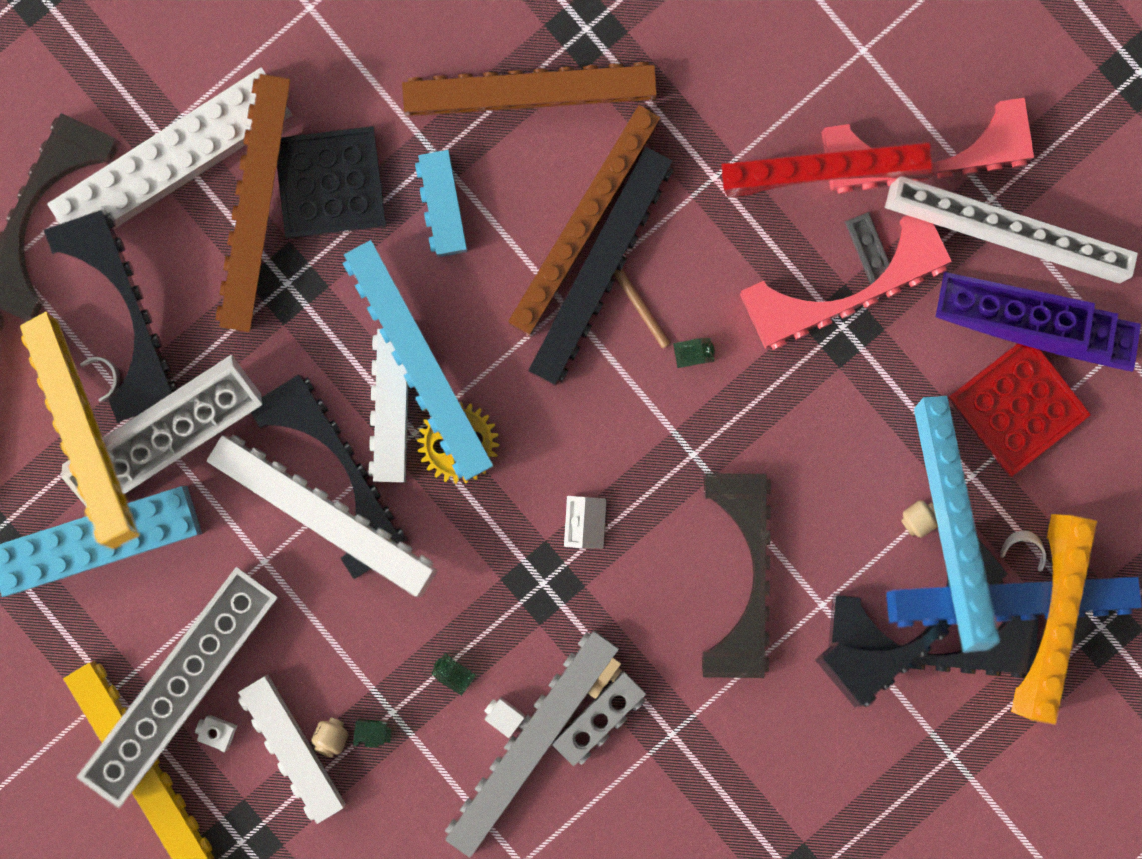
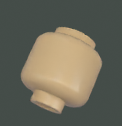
(920, 519)
(330, 737)

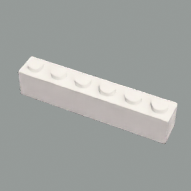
(389, 415)
(292, 749)

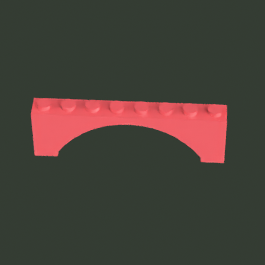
(1002, 143)
(783, 317)

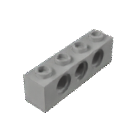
(579, 753)

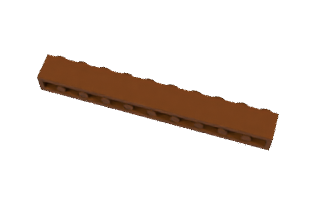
(529, 90)
(254, 202)
(584, 220)

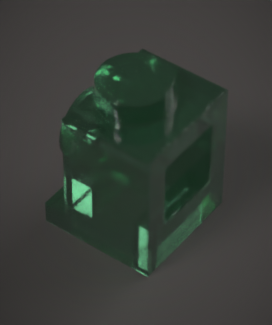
(372, 733)

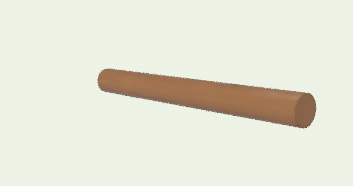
(642, 308)

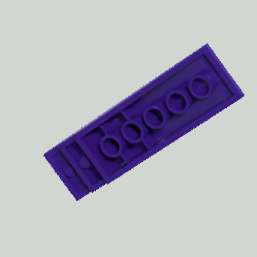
(1039, 320)

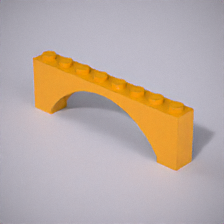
(1042, 688)

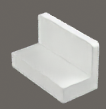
(585, 522)

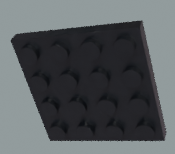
(330, 183)

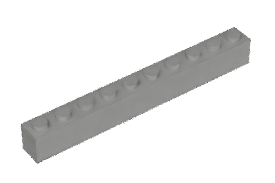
(531, 743)

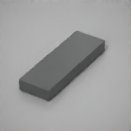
(868, 246)

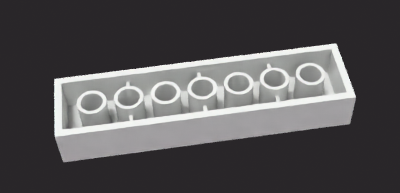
(177, 424)

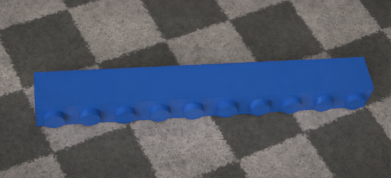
(1011, 600)

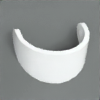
(116, 375)
(1025, 536)

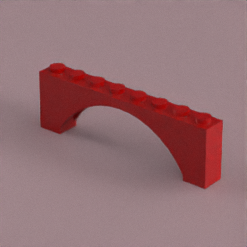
(886, 162)

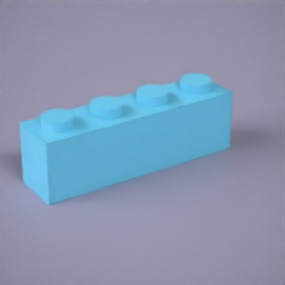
(442, 203)

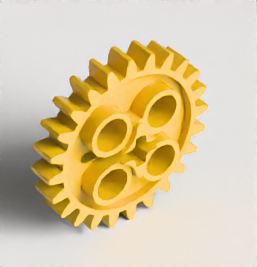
(444, 463)

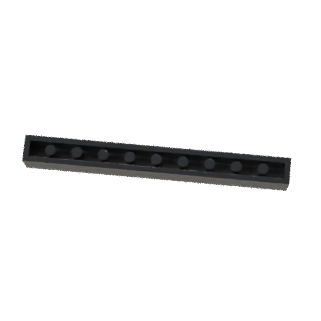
(600, 266)

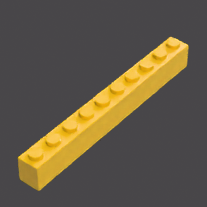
(79, 432)
(154, 792)

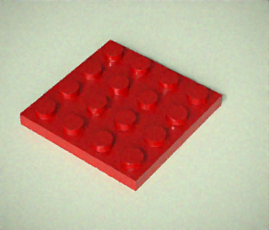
(1018, 407)

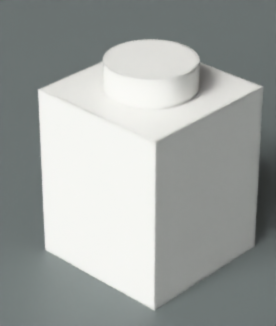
(503, 716)

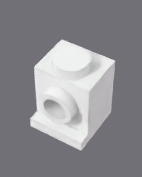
(224, 729)

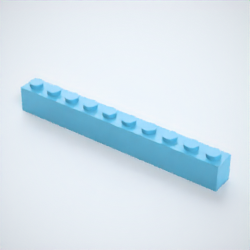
(418, 361)
(956, 524)

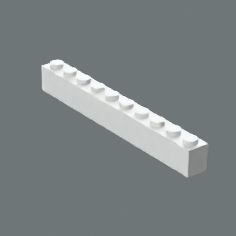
(1011, 230)
(323, 515)

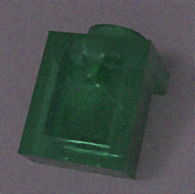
(694, 352)
(452, 674)

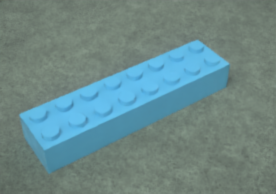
(74, 550)

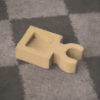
(609, 673)

